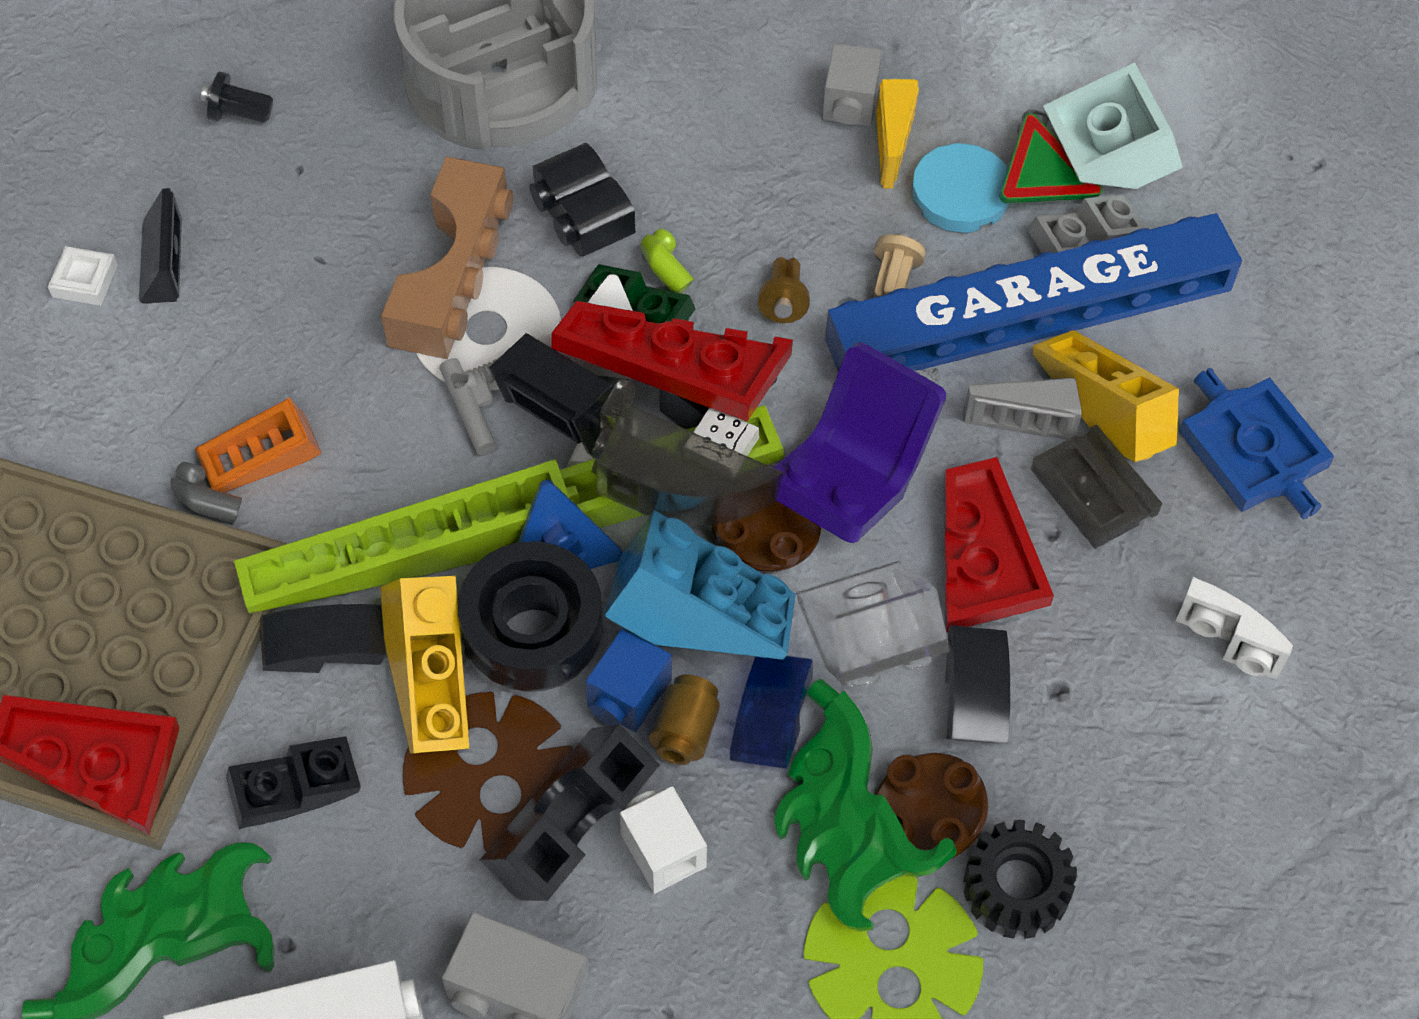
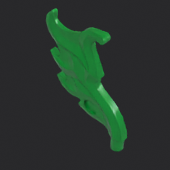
(844, 822)
(160, 921)

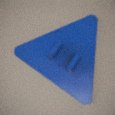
(561, 522)

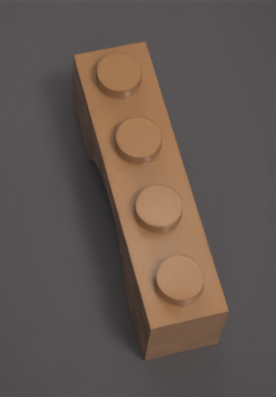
(431, 305)

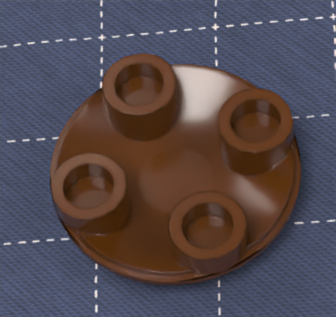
(770, 538)
(936, 799)

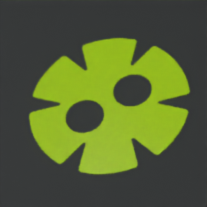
(933, 930)

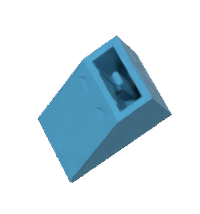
(698, 595)

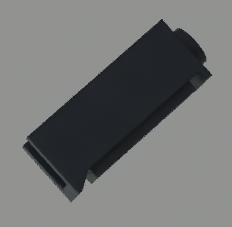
(552, 389)

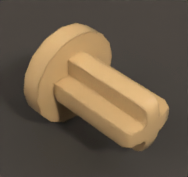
(898, 256)

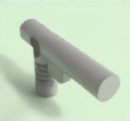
(470, 399)

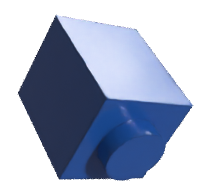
(628, 681)

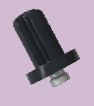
(235, 100)

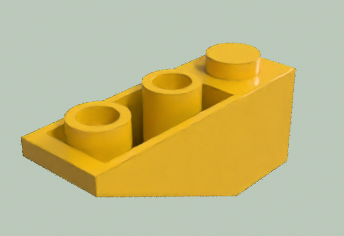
(426, 661)

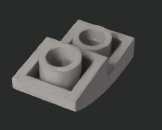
(1095, 219)

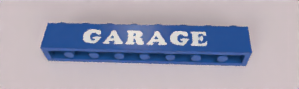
(1041, 295)

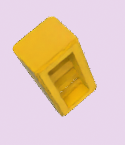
(894, 121)

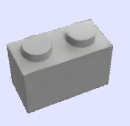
(513, 974)

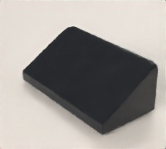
(161, 251)

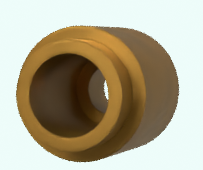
(685, 720)

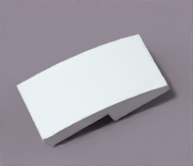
(1253, 640)

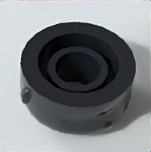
(522, 580)

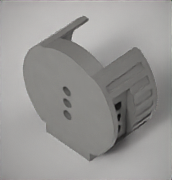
(451, 57)

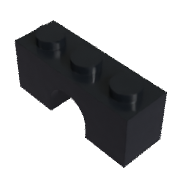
(542, 840)

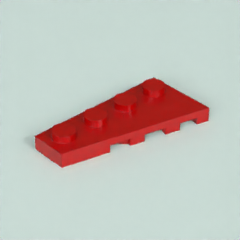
(696, 365)

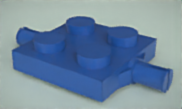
(1256, 444)

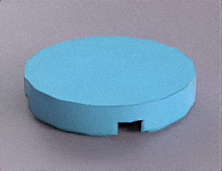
(960, 187)

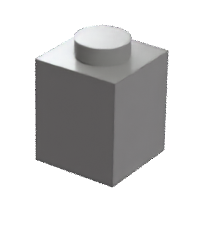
(852, 84)

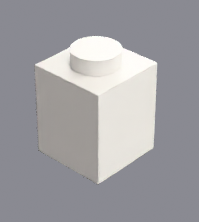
(662, 838)

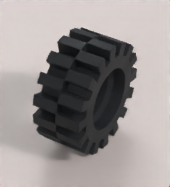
(1035, 849)

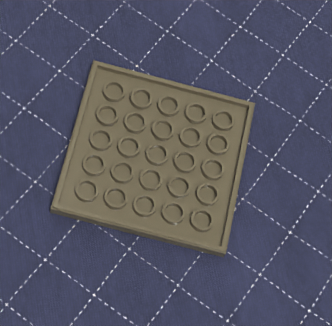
(120, 613)

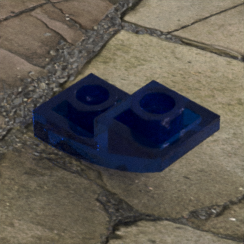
(771, 711)

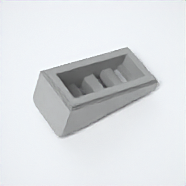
(1028, 407)

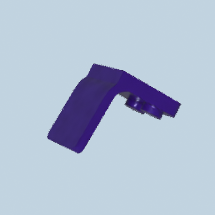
(863, 445)

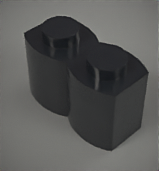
(583, 200)

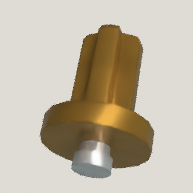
(784, 296)

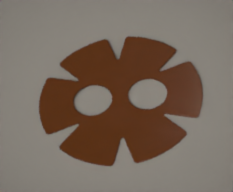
(458, 806)

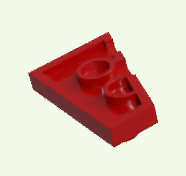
(987, 549)
(91, 754)

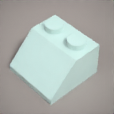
(1115, 131)

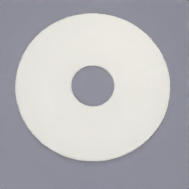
(520, 302)

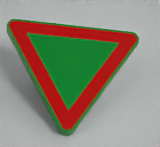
(1041, 169)

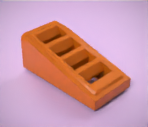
(265, 462)

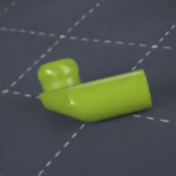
(658, 253)

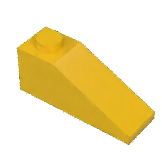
(1120, 397)

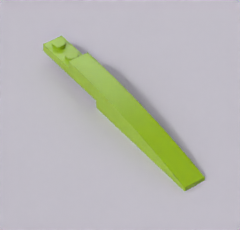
(435, 532)

